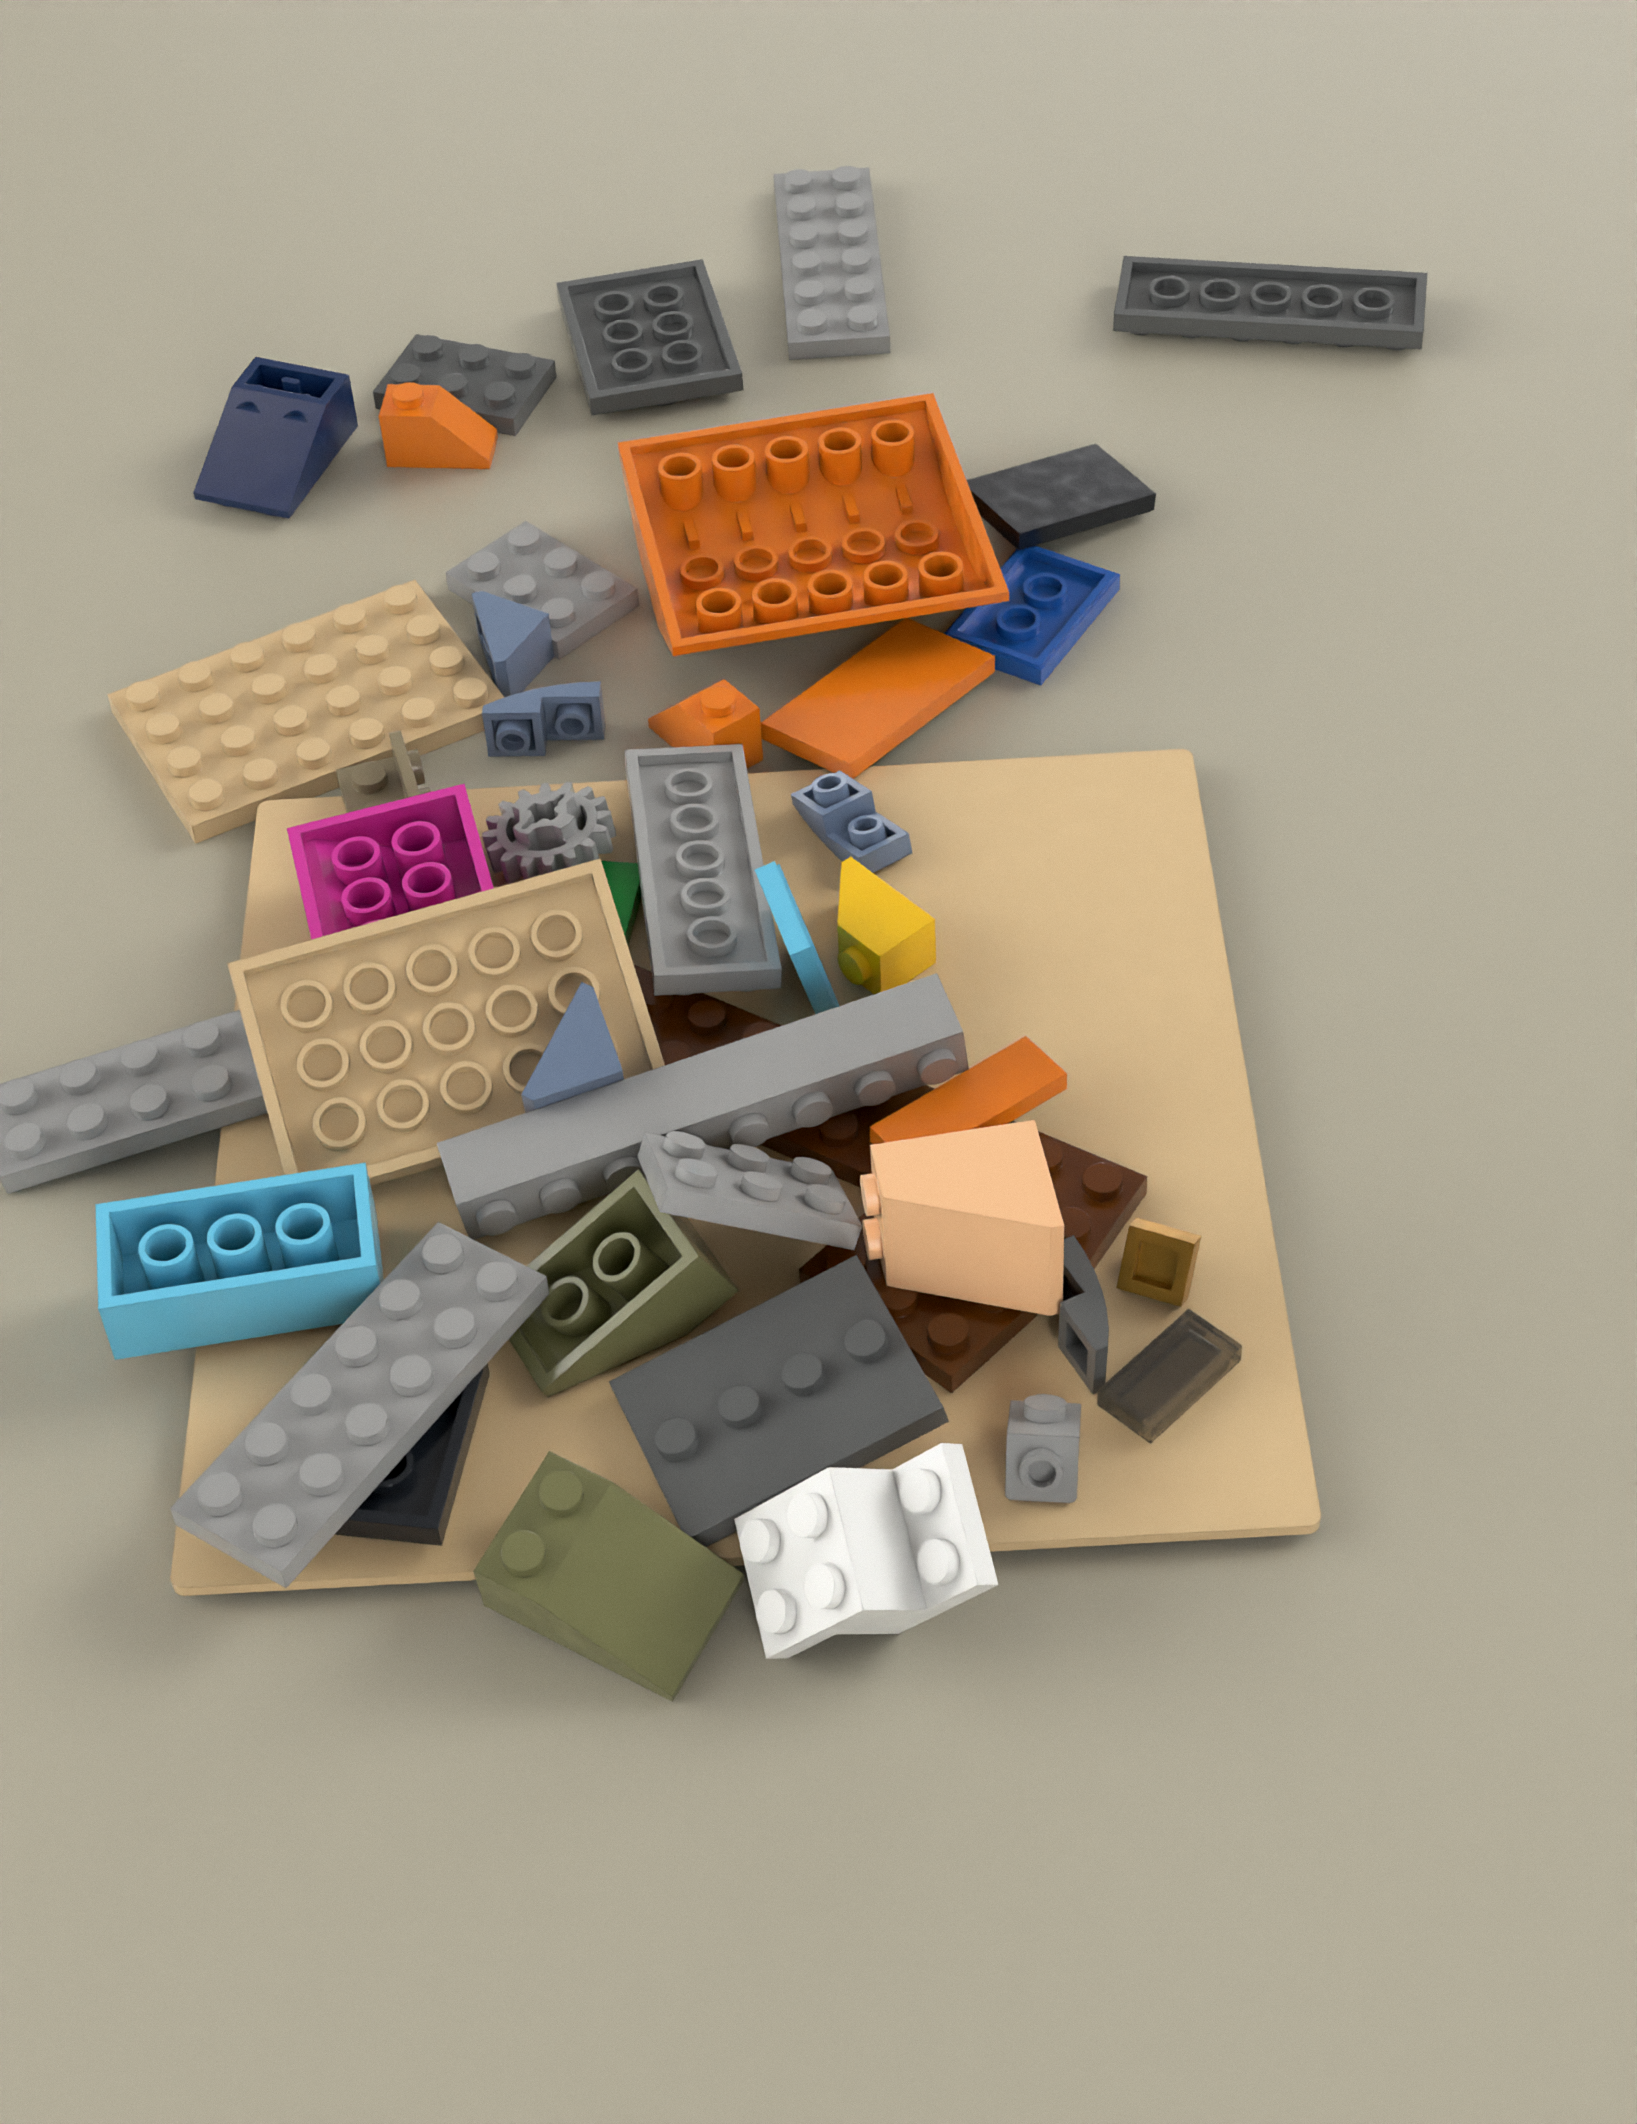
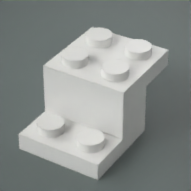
(865, 1551)

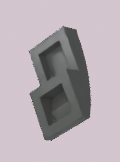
(1083, 1317)

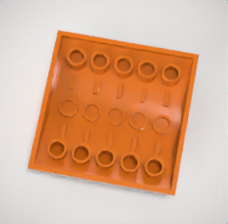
(806, 524)

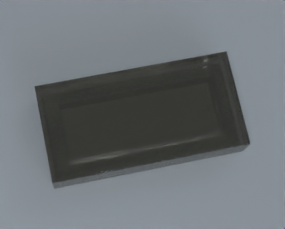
(1169, 1375)

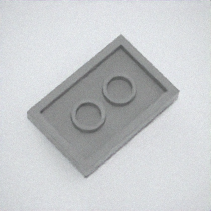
(549, 577)
(748, 1189)

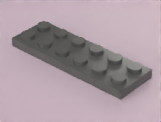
(1271, 302)

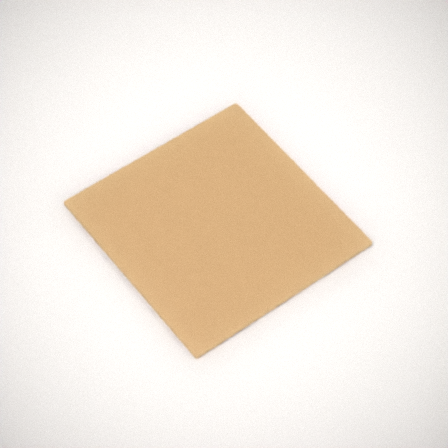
(1063, 914)

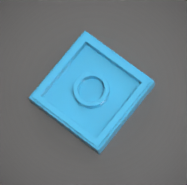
(796, 938)

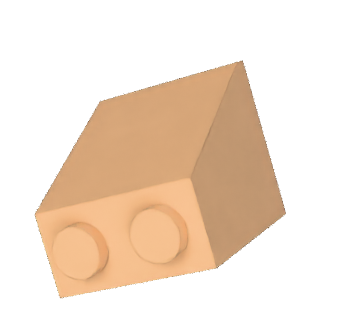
(967, 1217)

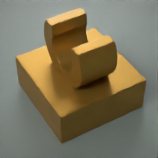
(1158, 1262)

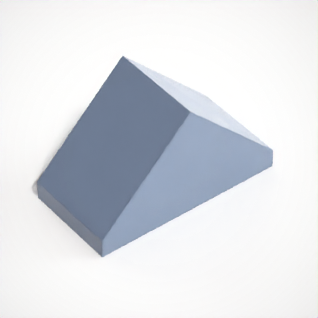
(513, 641)
(577, 1056)

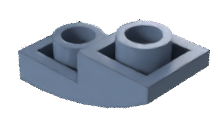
(557, 712)
(847, 821)

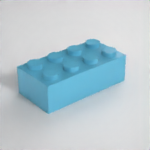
(236, 1260)

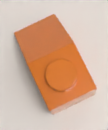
(433, 430)
(712, 718)

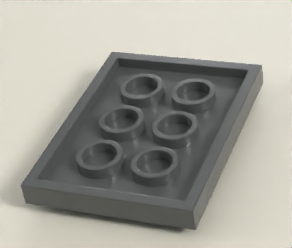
(648, 337)
(777, 1399)

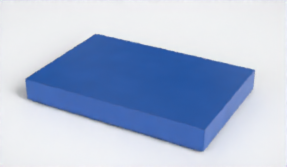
(1046, 612)

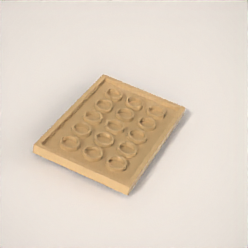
(301, 704)
(432, 1019)

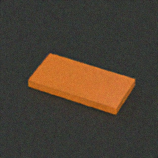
(878, 698)

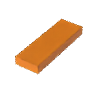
(980, 1097)

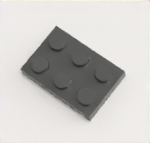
(489, 381)

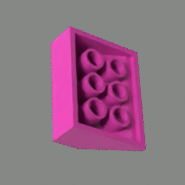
(388, 860)

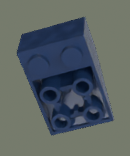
(276, 436)

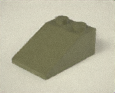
(618, 1289)
(606, 1577)

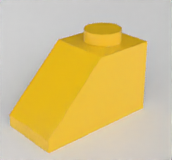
(880, 932)

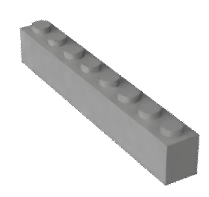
(723, 1096)

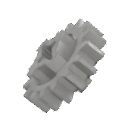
(548, 832)

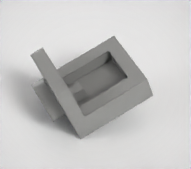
(1042, 1449)

